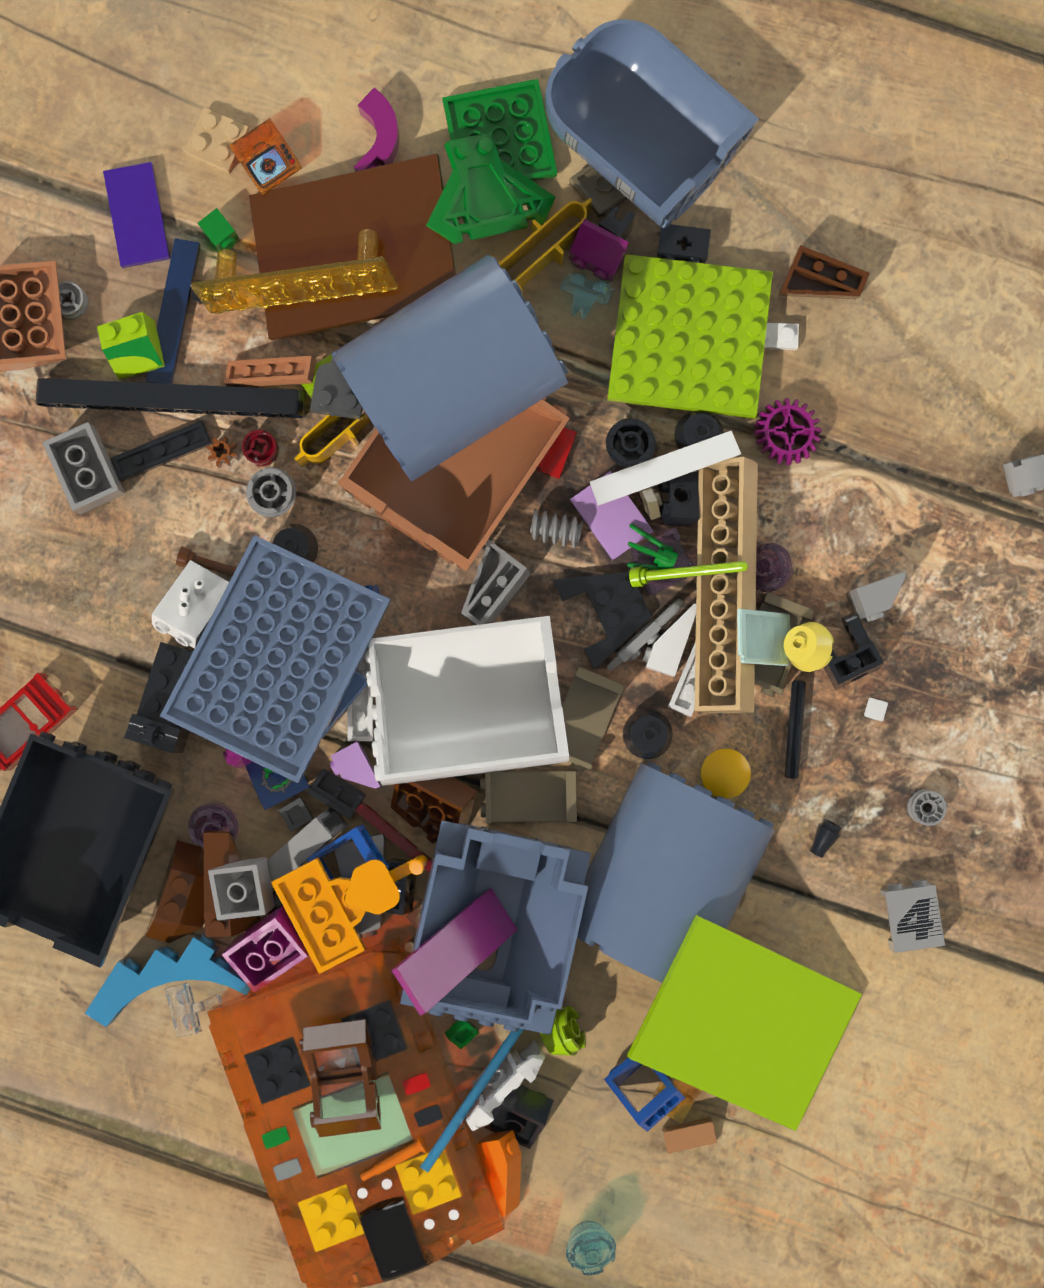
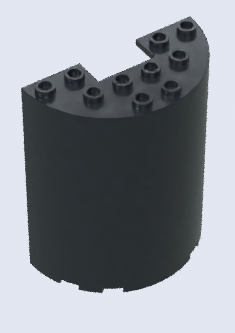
(75, 842)

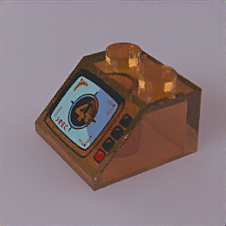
(265, 156)

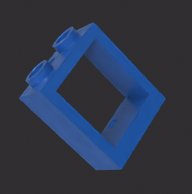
(361, 839)
(657, 1107)

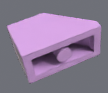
(354, 765)

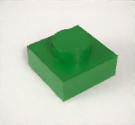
(461, 1033)

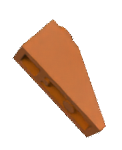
(502, 1166)

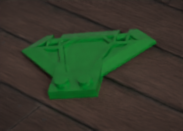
(485, 194)

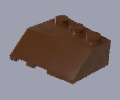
(433, 801)

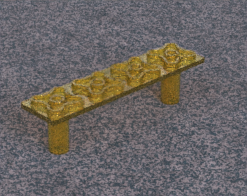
(294, 285)

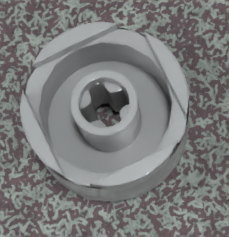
(1025, 475)

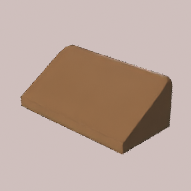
(689, 1135)

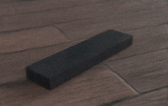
(161, 451)

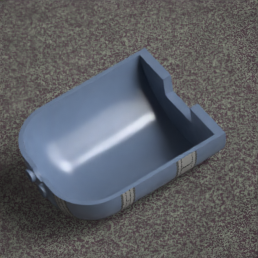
(645, 116)

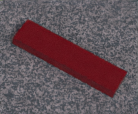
(392, 833)

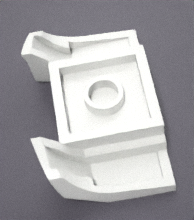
(507, 1077)

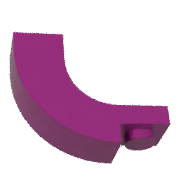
(381, 116)

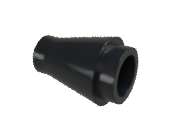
(825, 837)

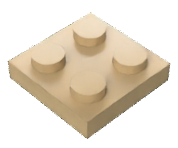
(211, 140)

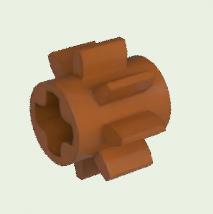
(224, 458)

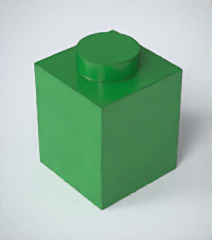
(218, 230)

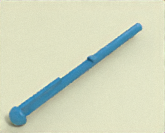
(470, 1100)

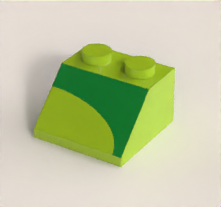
(131, 345)

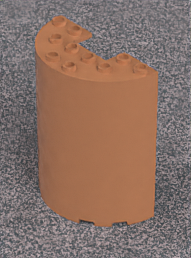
(464, 496)

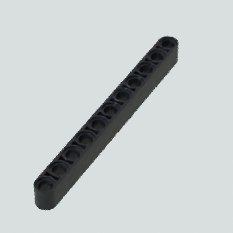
(170, 398)

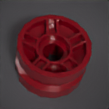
(271, 448)

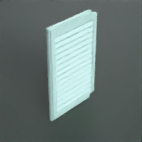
(762, 637)

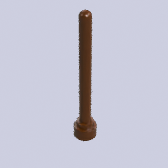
(185, 555)

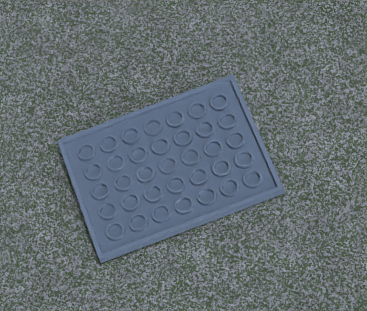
(276, 659)

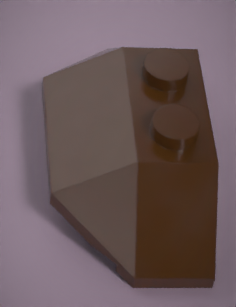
(181, 896)

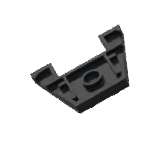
(616, 605)

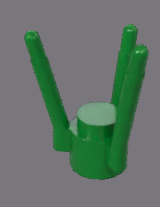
(664, 558)

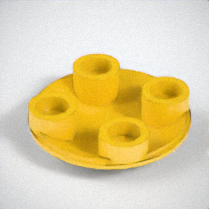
(725, 773)

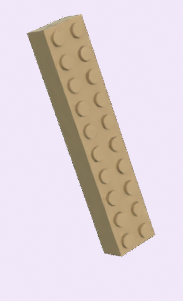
(725, 535)

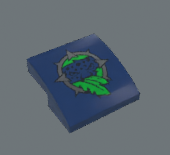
(273, 787)

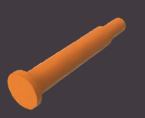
(395, 1159)

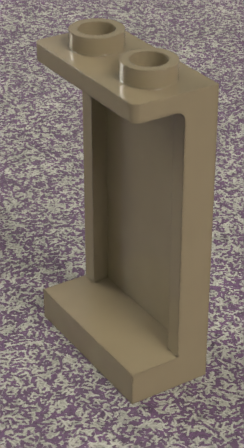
(773, 677)

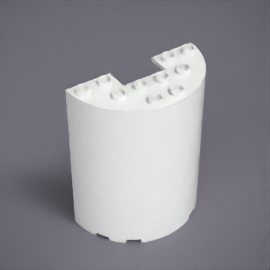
(465, 701)

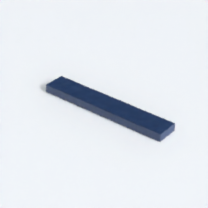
(175, 307)

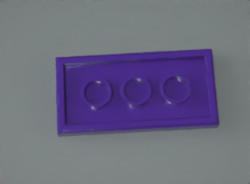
(136, 215)

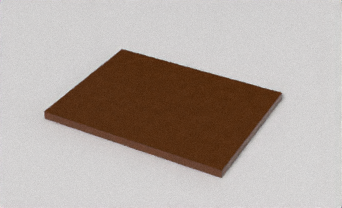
(321, 226)

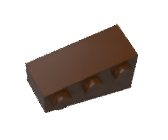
(822, 277)

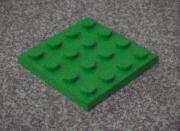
(514, 118)

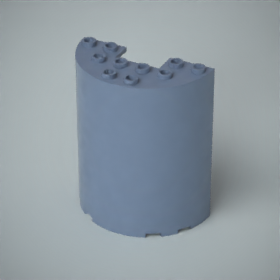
(451, 366)
(664, 862)

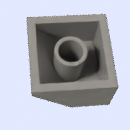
(872, 599)
(242, 889)

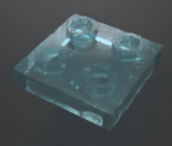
(586, 292)

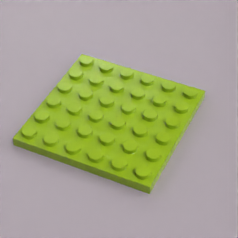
(690, 336)

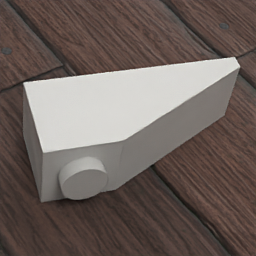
(668, 648)

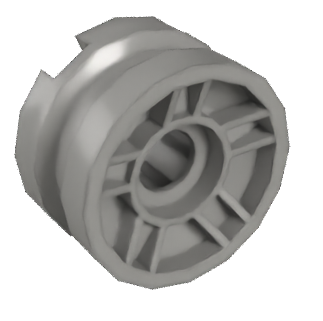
(79, 300)
(935, 813)

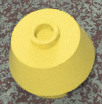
(809, 646)

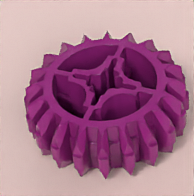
(787, 442)

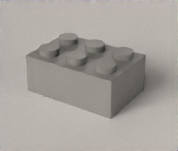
(83, 468)

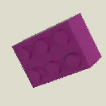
(266, 950)

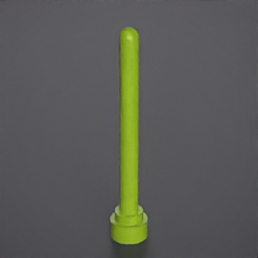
(640, 576)

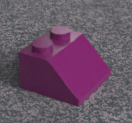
(598, 251)

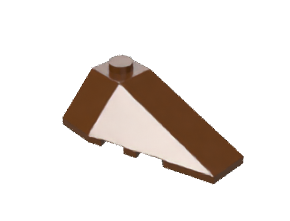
(220, 851)

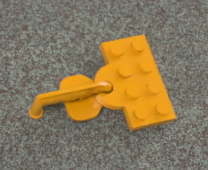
(329, 909)

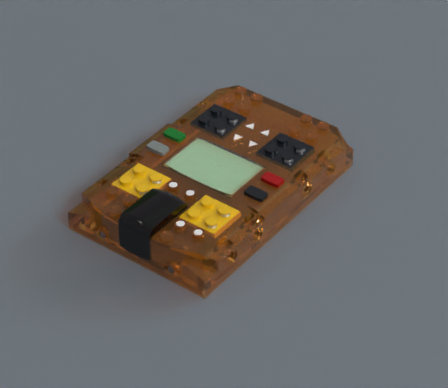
(334, 1222)

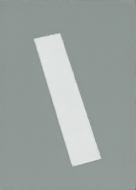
(665, 468)

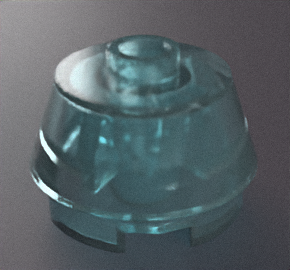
(590, 1248)

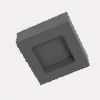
(296, 814)

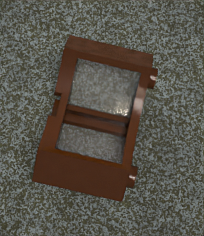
(342, 1078)

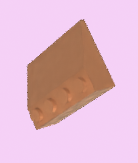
(30, 316)

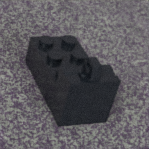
(147, 725)

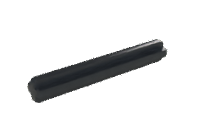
(795, 729)

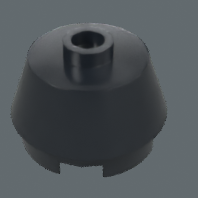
(696, 428)
(630, 442)
(296, 540)
(647, 734)

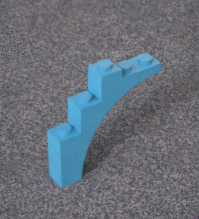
(164, 966)

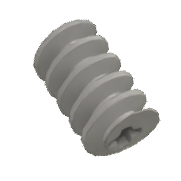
(556, 529)

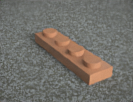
(270, 371)

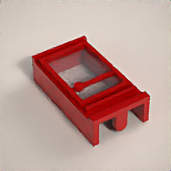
(28, 712)

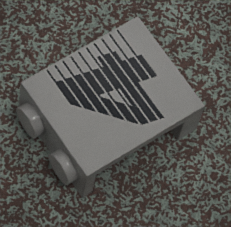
(913, 916)

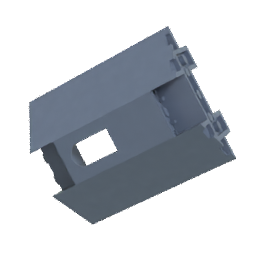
(544, 897)

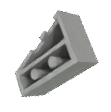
(494, 586)

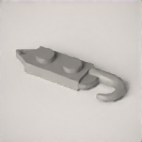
(647, 634)

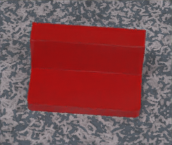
(556, 456)

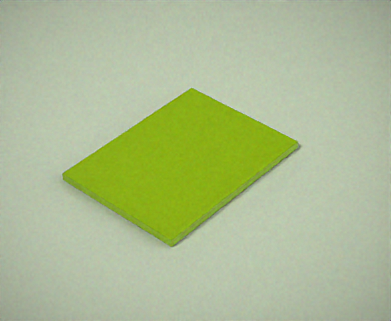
(744, 1023)

